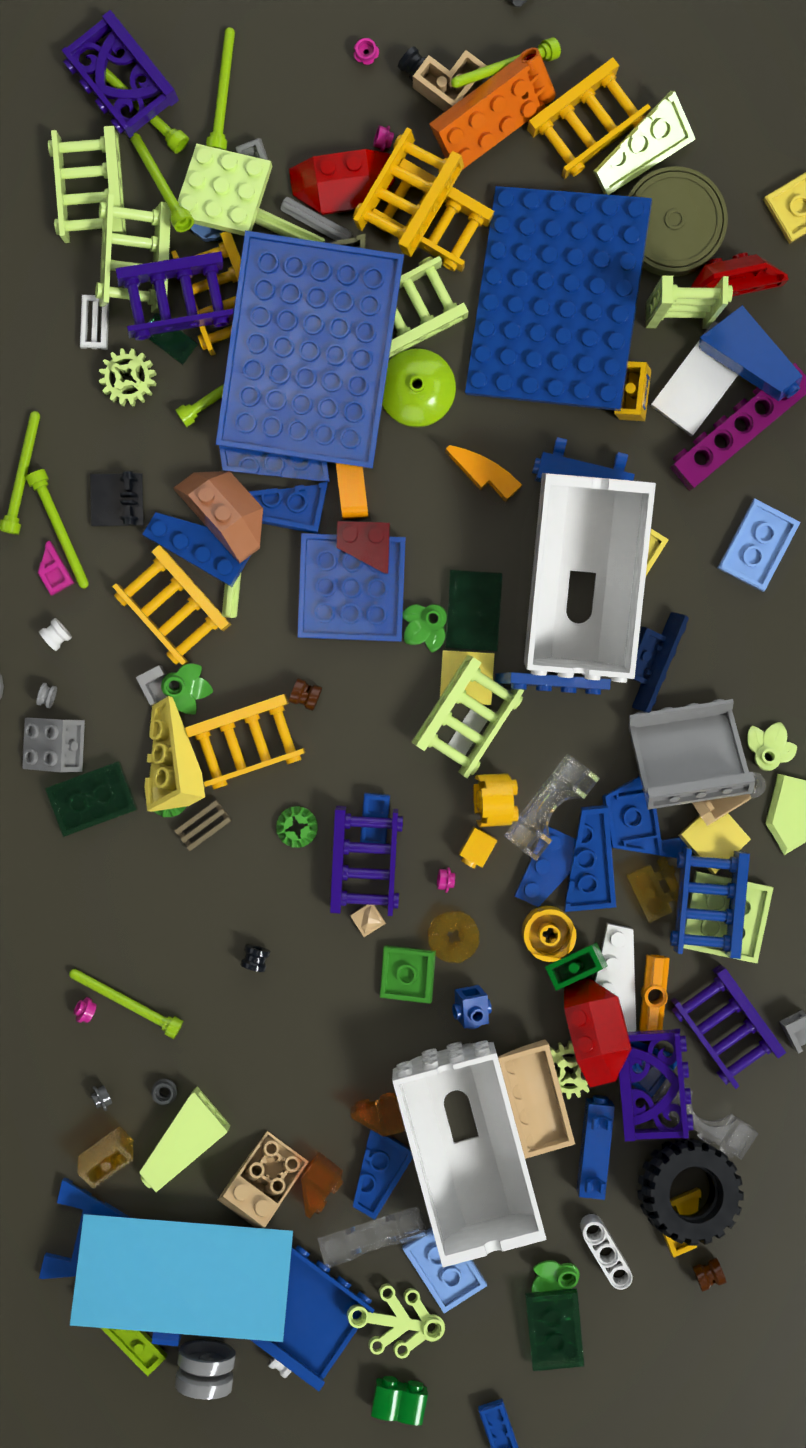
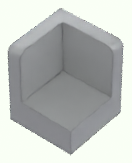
(151, 684)
(795, 1030)

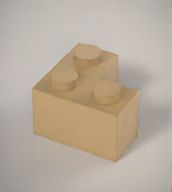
(434, 80)

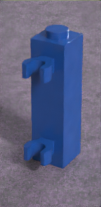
(557, 464)
(595, 1147)

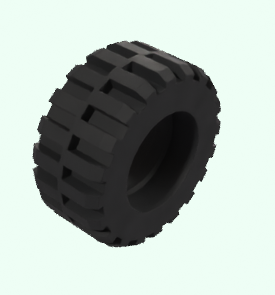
(722, 1199)

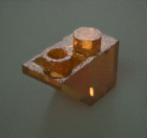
(379, 1115)
(318, 1181)

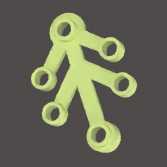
(400, 1322)

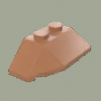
(225, 510)

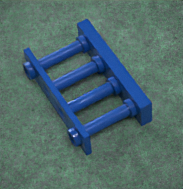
(732, 917)

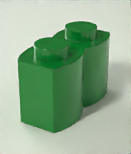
(399, 1400)

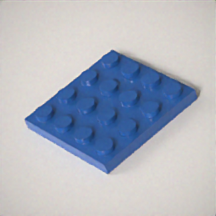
(346, 596)

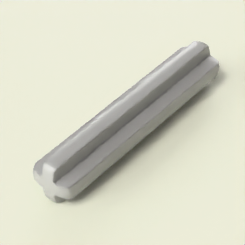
(314, 220)

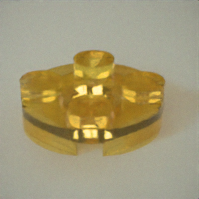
(452, 921)

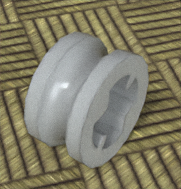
(46, 695)

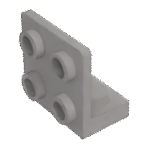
(53, 745)

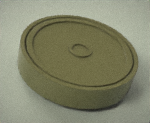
(684, 221)

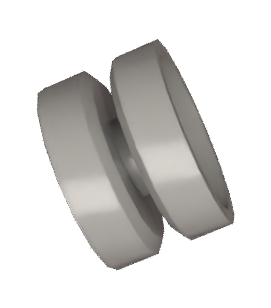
(205, 1369)

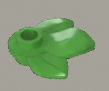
(422, 629)
(190, 687)
(552, 1276)

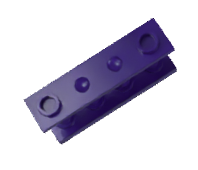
(183, 269)
(342, 872)
(738, 1003)

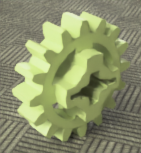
(122, 386)
(565, 1077)

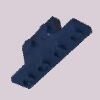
(654, 659)

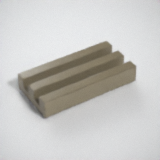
(185, 838)

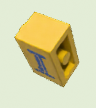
(635, 392)

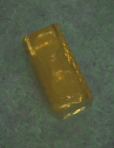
(105, 1157)

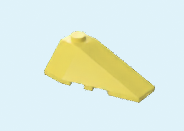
(174, 770)

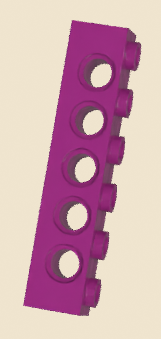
(692, 473)

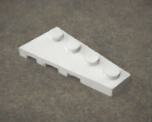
(620, 972)

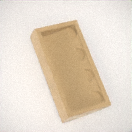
(536, 1099)

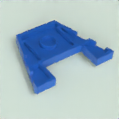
(634, 825)
(59, 1266)

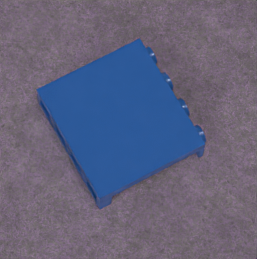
(314, 1319)

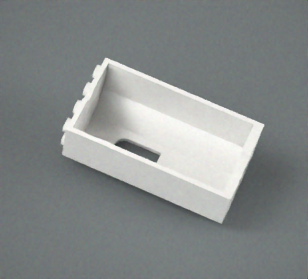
(598, 530)
(472, 1187)

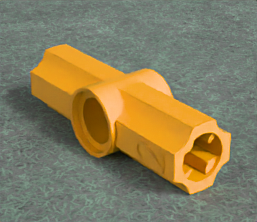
(654, 978)

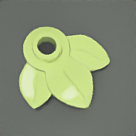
(772, 742)

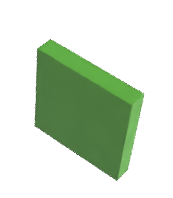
(407, 974)

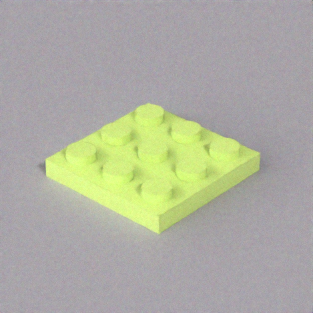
(224, 189)
(756, 912)

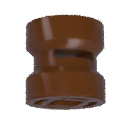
(305, 694)
(709, 1274)

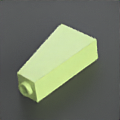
(187, 1137)

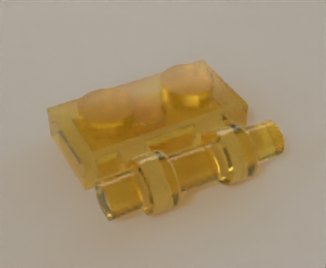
(649, 892)

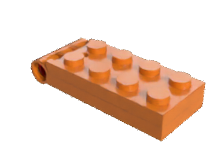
(495, 108)

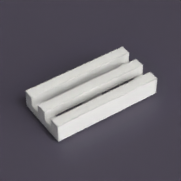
(84, 324)

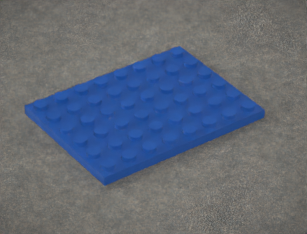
(558, 297)
(309, 349)

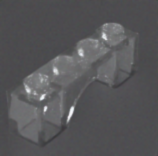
(566, 782)
(729, 1133)
(372, 1235)

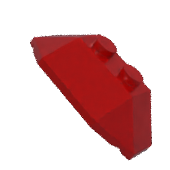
(337, 180)
(745, 274)
(596, 1031)

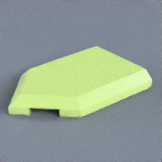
(788, 813)

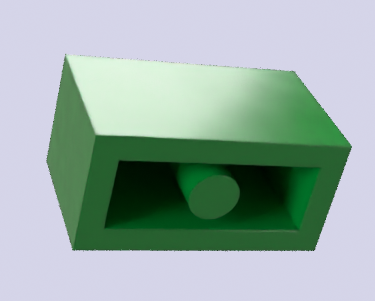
(576, 966)

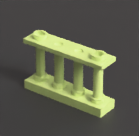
(110, 170)
(158, 244)
(687, 302)
(428, 325)
(457, 694)

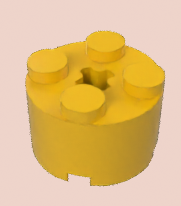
(495, 800)
(558, 944)

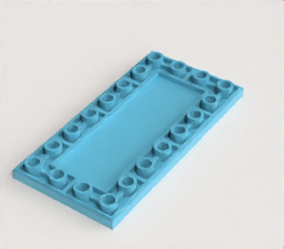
(182, 1278)

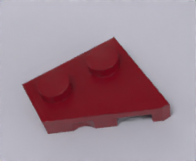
(365, 542)

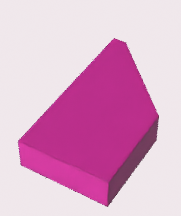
(53, 571)

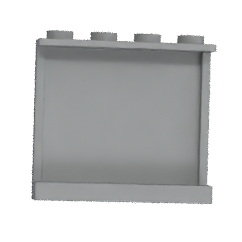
(689, 754)

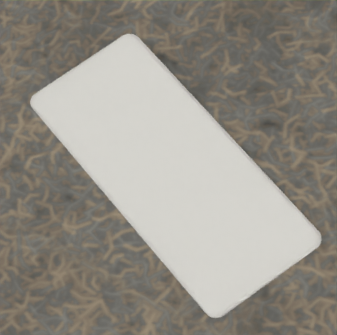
(475, 722)

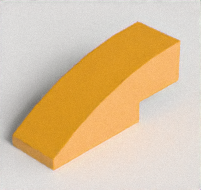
(484, 471)

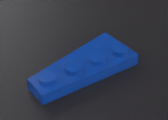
(272, 465)
(195, 545)
(545, 683)
(591, 871)

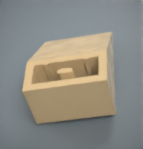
(263, 1181)

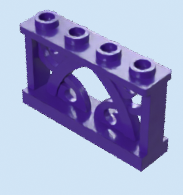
(119, 39)
(637, 1115)

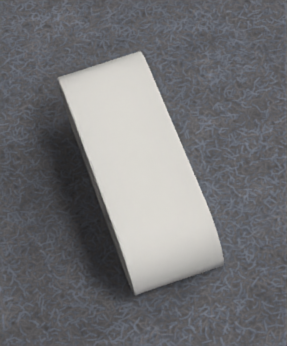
(608, 1263)

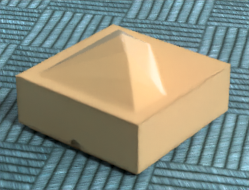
(367, 919)

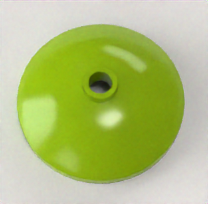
(422, 405)

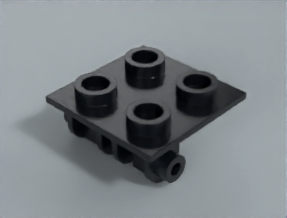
(117, 499)

